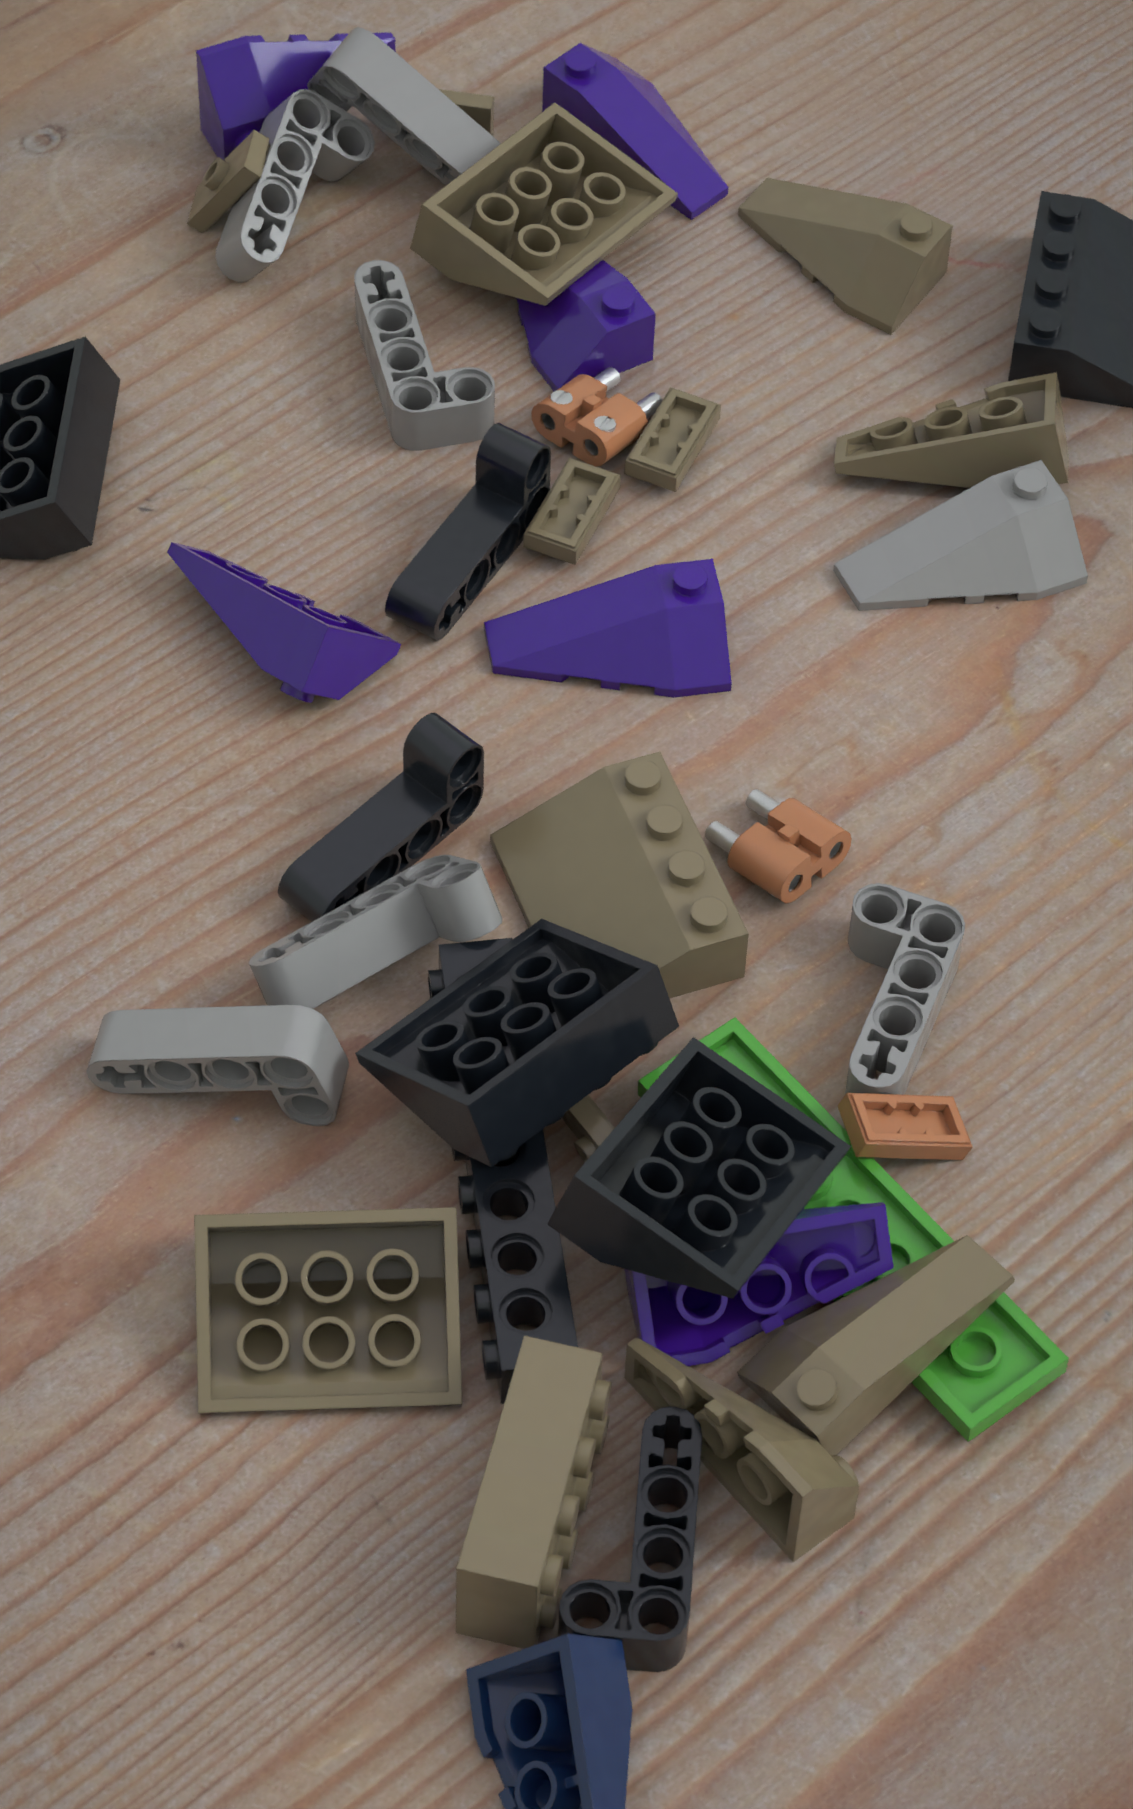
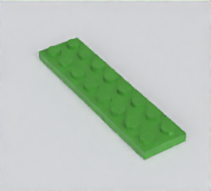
(995, 1359)

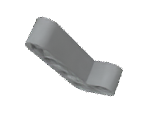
(402, 105)
(305, 138)
(419, 404)
(372, 931)
(922, 950)
(225, 1050)

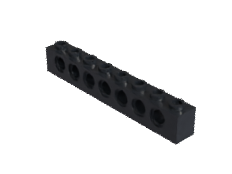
(502, 1245)

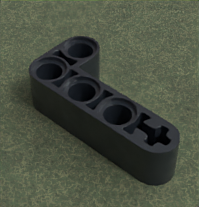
(476, 535)
(395, 826)
(657, 1538)

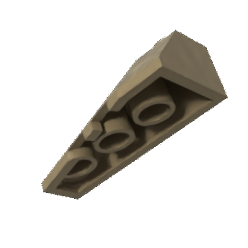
(864, 249)
(967, 443)
(863, 1350)
(762, 1461)

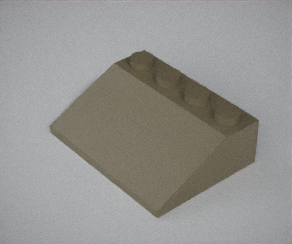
(538, 210)
(628, 871)
(327, 1310)

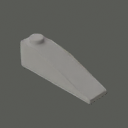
(989, 540)

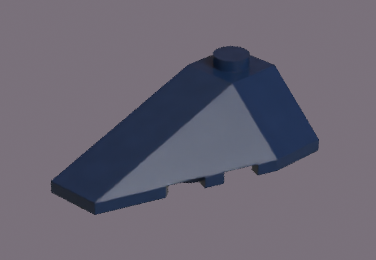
(556, 1723)

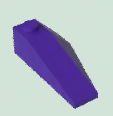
(251, 77)
(634, 120)
(589, 328)
(639, 629)
(284, 631)
(812, 1263)

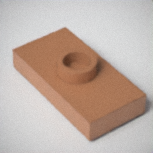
(904, 1126)

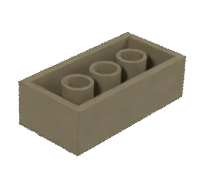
(532, 1494)

